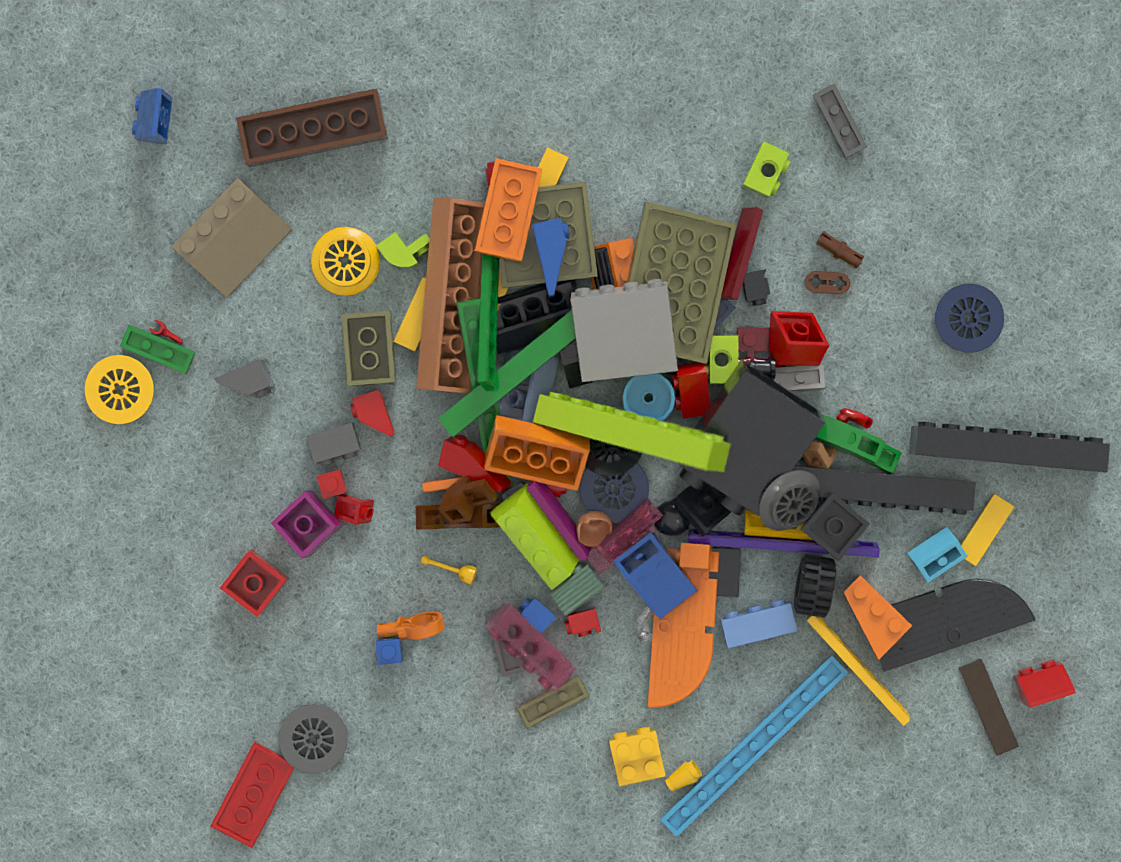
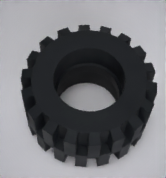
(815, 585)

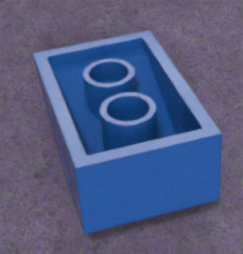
(153, 116)
(551, 244)

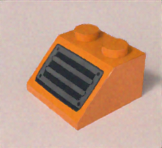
(613, 263)

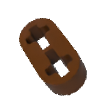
(827, 276)

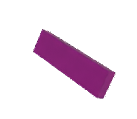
(559, 517)

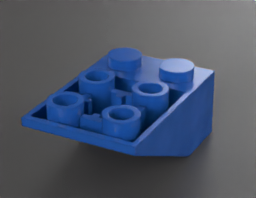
(655, 575)

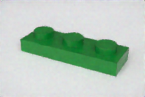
(157, 349)

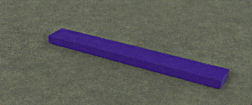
(738, 539)

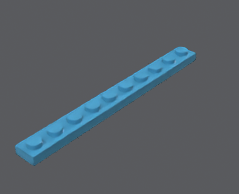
(753, 745)

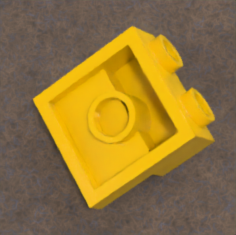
(636, 756)

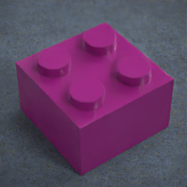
(306, 524)

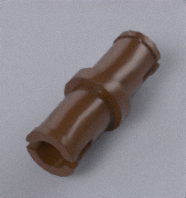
(840, 250)

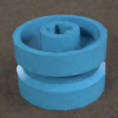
(654, 384)

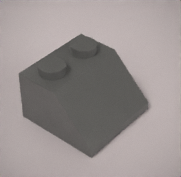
(249, 379)

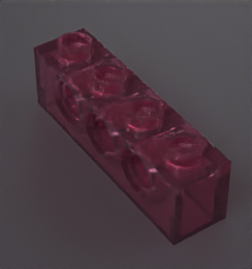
(559, 669)

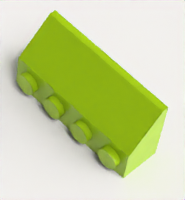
(536, 537)

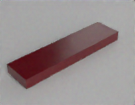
(741, 252)

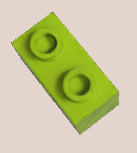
(770, 156)
(729, 346)

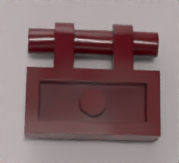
(755, 340)

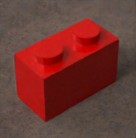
(692, 390)

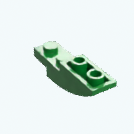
(859, 444)

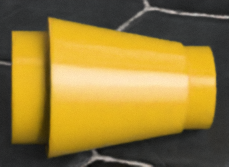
(685, 775)

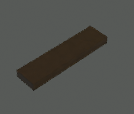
(988, 707)

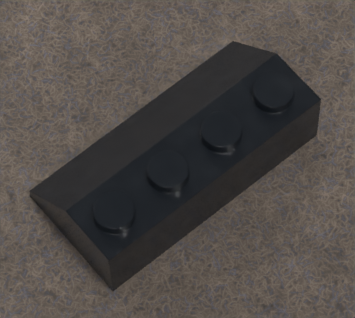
(530, 313)

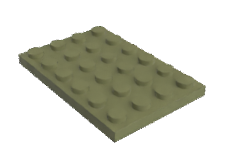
(693, 259)

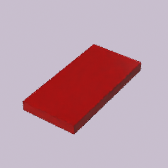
(252, 795)

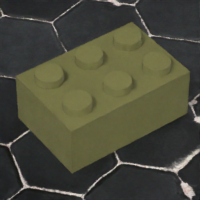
(369, 348)

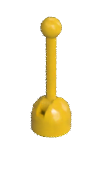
(466, 573)

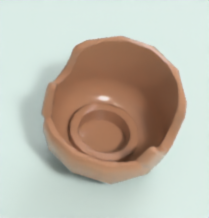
(593, 528)

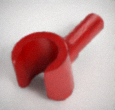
(164, 331)

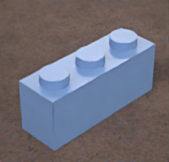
(758, 623)

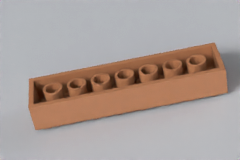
(451, 277)

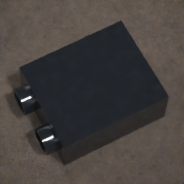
(766, 434)

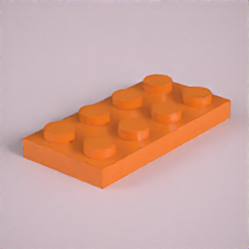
(508, 210)

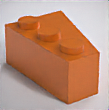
(876, 617)

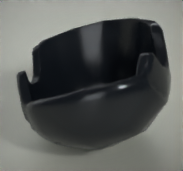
(673, 520)

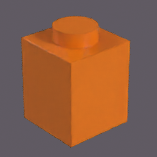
(694, 556)

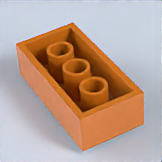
(536, 453)

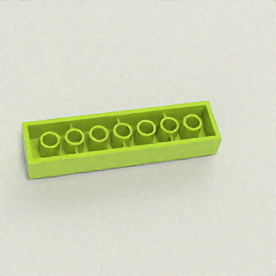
(632, 431)

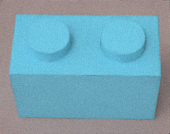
(937, 554)

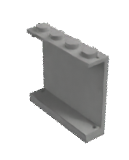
(624, 330)

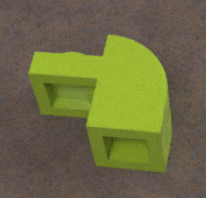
(401, 256)

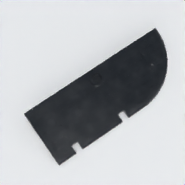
(963, 615)

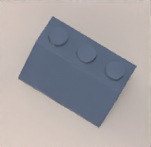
(523, 399)

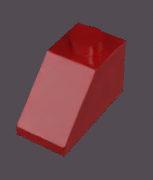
(373, 412)

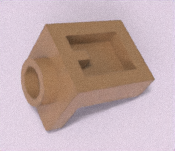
(819, 456)

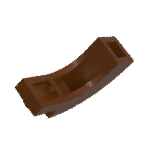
(431, 518)

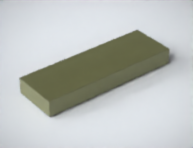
(552, 702)

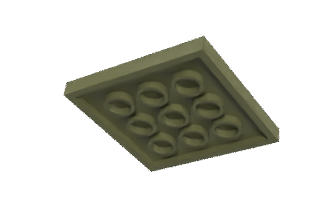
(579, 260)

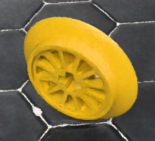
(371, 261)
(94, 381)

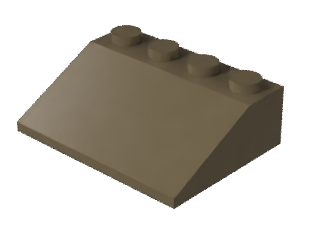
(232, 237)

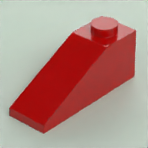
(468, 459)

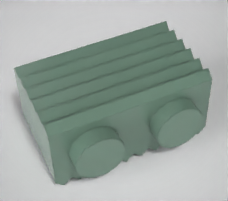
(576, 589)

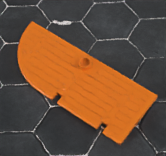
(679, 641)

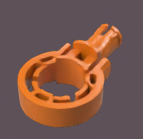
(415, 627)

